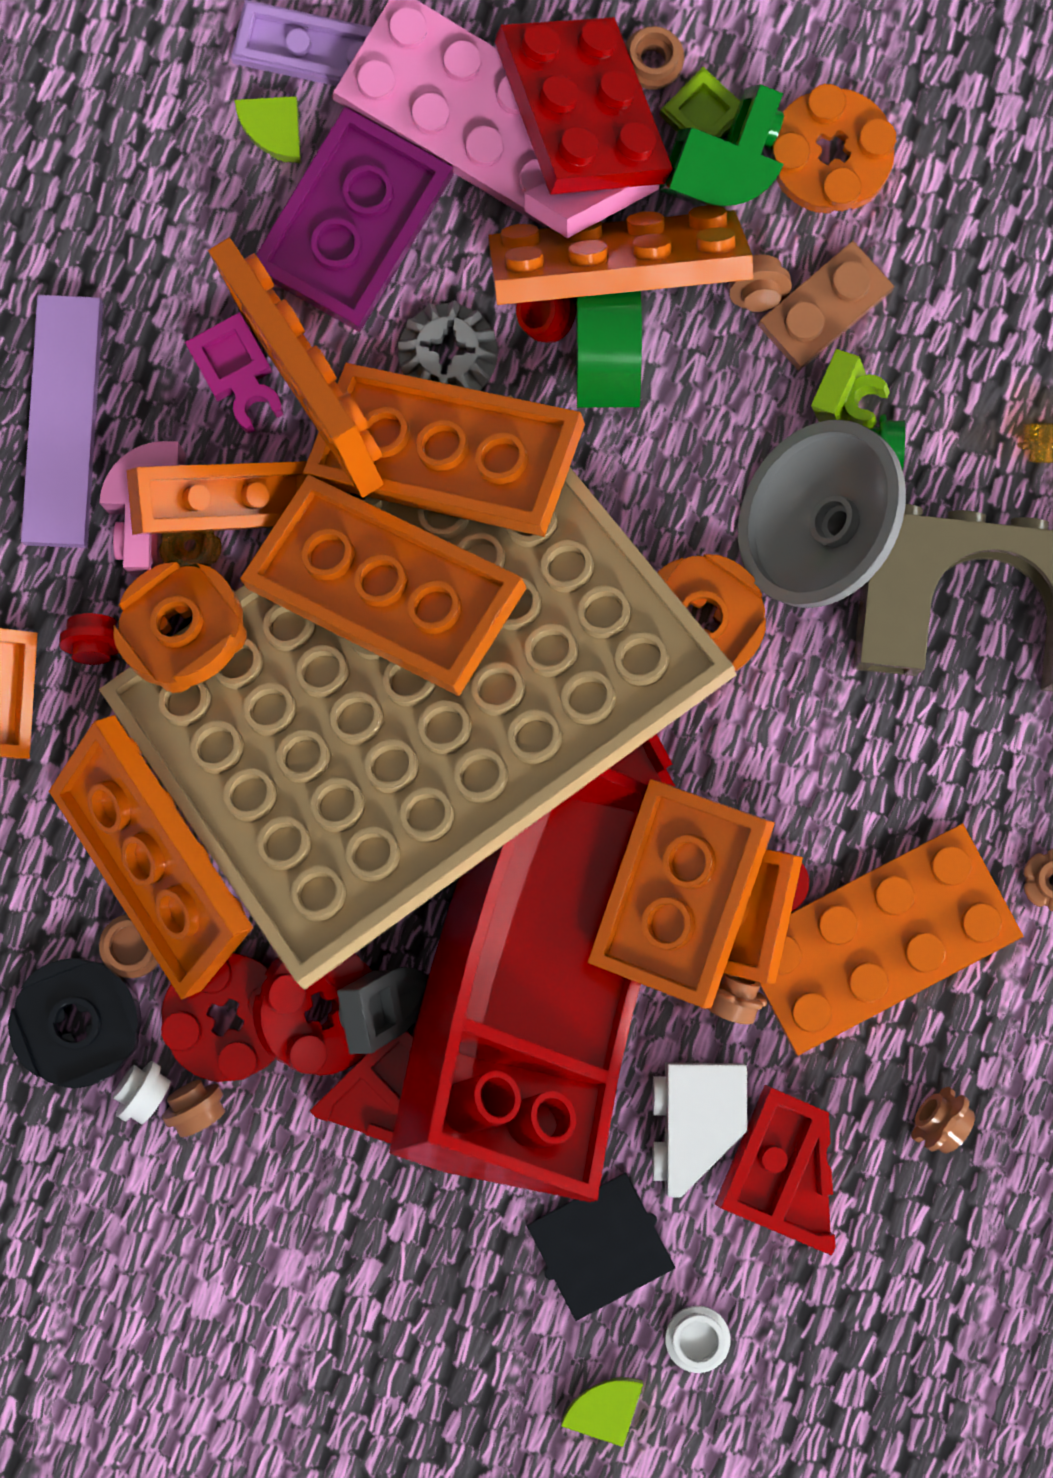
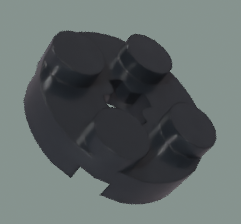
(42, 1005)

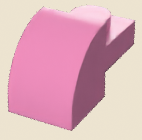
(136, 551)

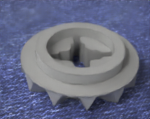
(471, 333)

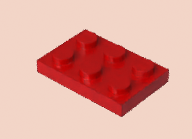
(582, 105)

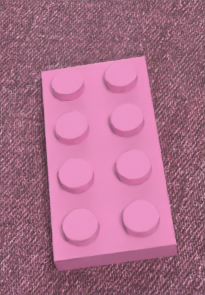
(444, 96)

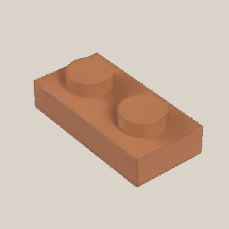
(826, 305)

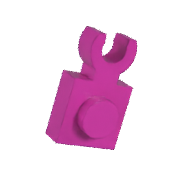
(233, 364)

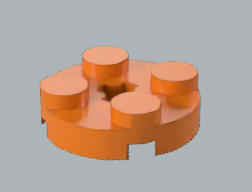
(866, 137)
(731, 591)
(197, 653)

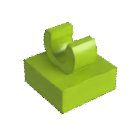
(843, 389)

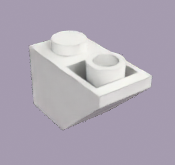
(702, 1119)

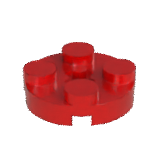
(191, 1032)
(286, 1032)

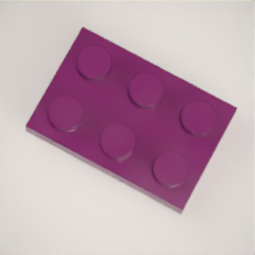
(353, 218)

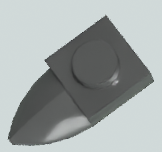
(380, 1007)

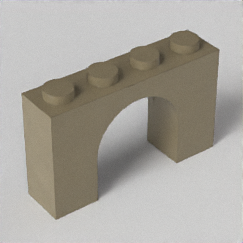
(900, 594)

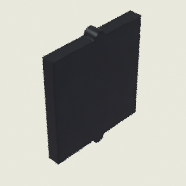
(600, 1247)

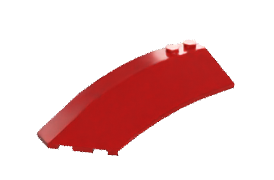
(515, 1025)

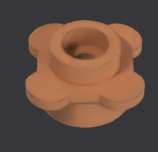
(943, 1121)

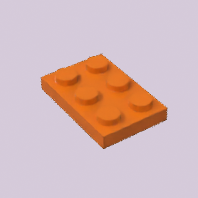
(681, 893)

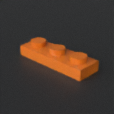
(211, 496)

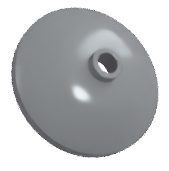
(800, 503)

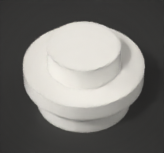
(140, 1092)
(697, 1339)

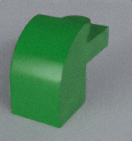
(730, 170)
(608, 350)

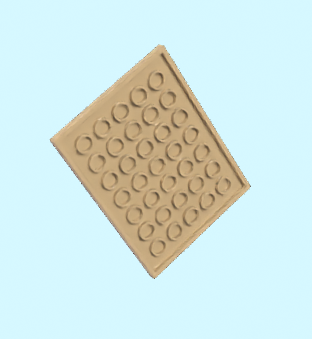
(364, 790)

